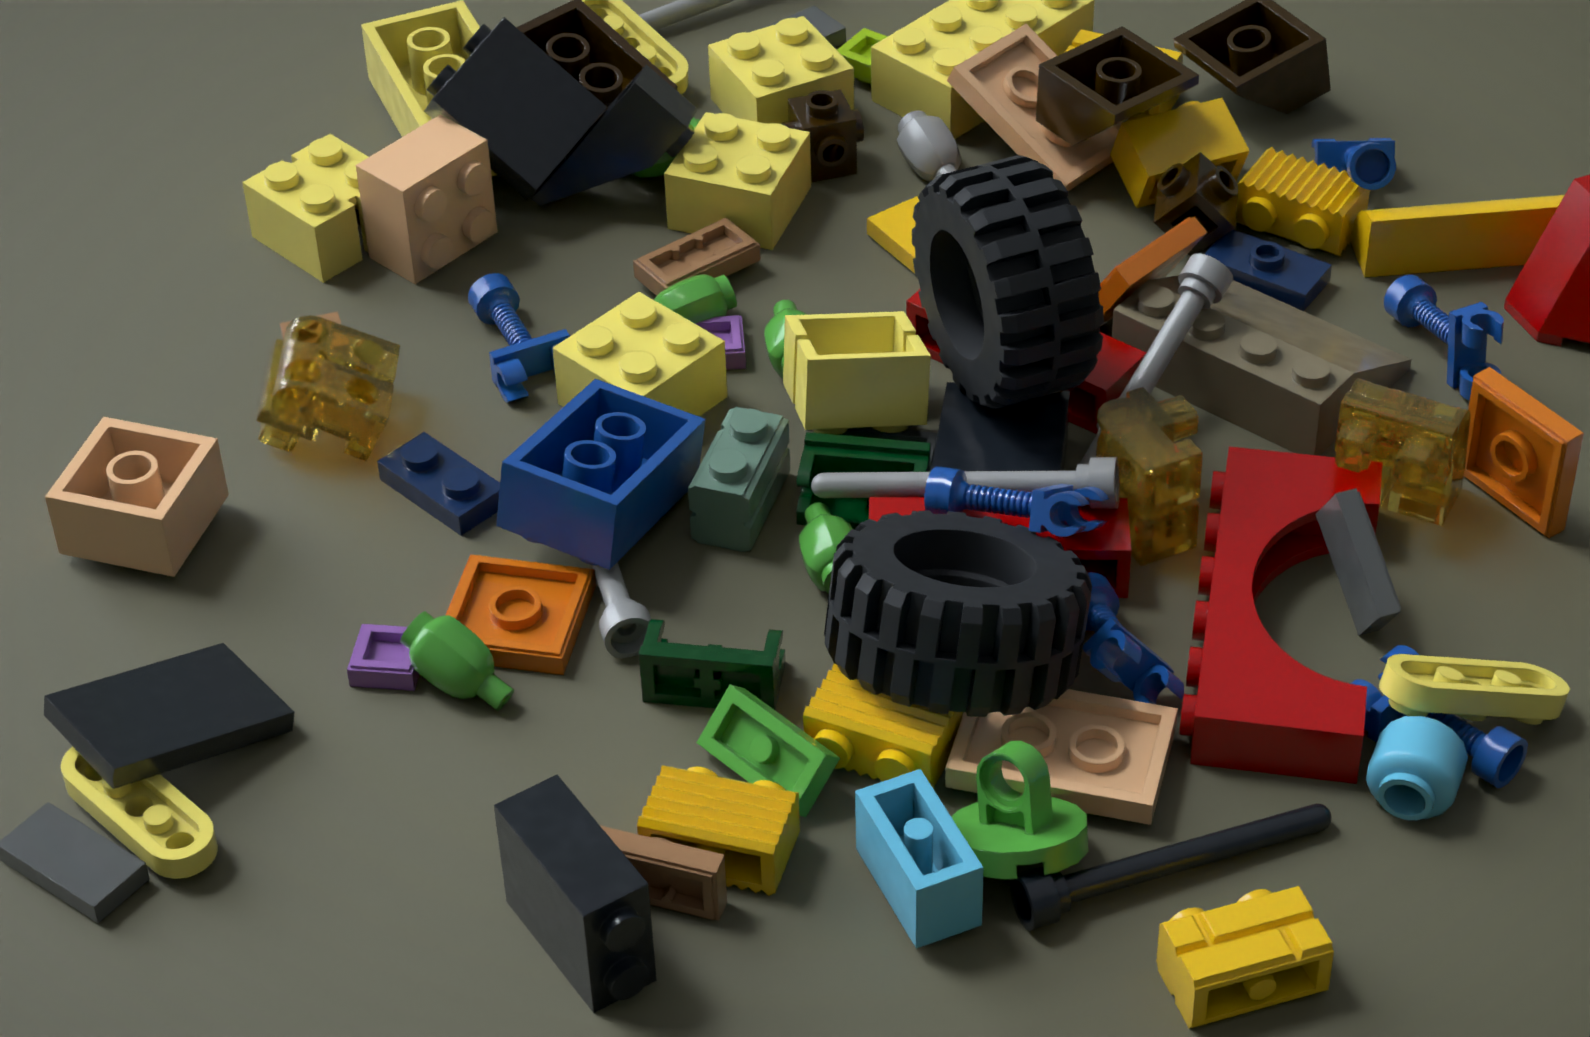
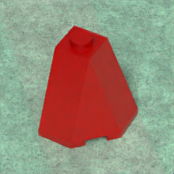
(1554, 285)

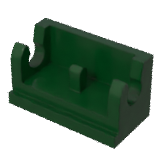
(853, 454)
(703, 673)

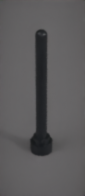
(1043, 898)

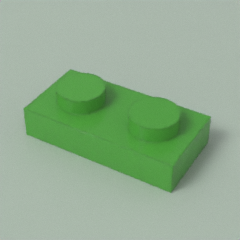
(767, 746)

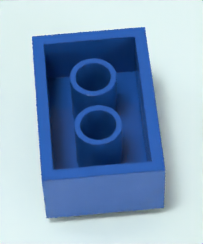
(600, 473)

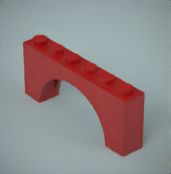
(1252, 698)

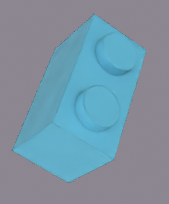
(919, 858)

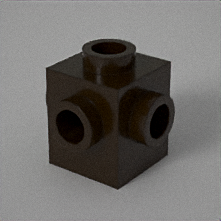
(832, 131)
(1197, 191)

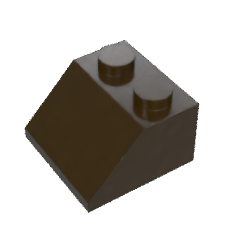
(1261, 54)
(1106, 84)

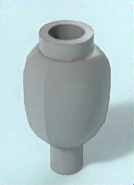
(927, 145)

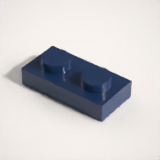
(441, 483)

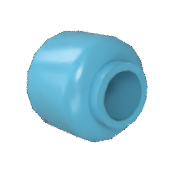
(1416, 768)

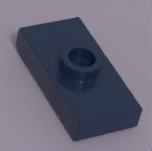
(1272, 268)

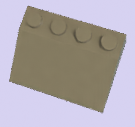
(1259, 362)

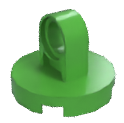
(1021, 827)

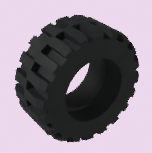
(1007, 281)
(957, 613)

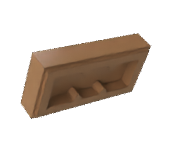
(709, 251)
(676, 874)

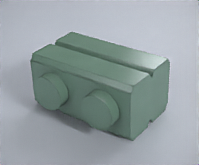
(739, 479)

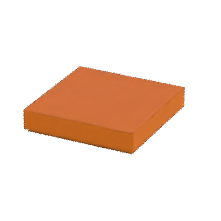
(1149, 263)
(1521, 452)
(524, 610)

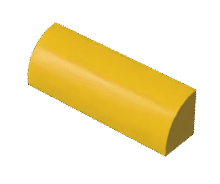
(1450, 235)

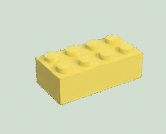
(410, 52)
(916, 60)

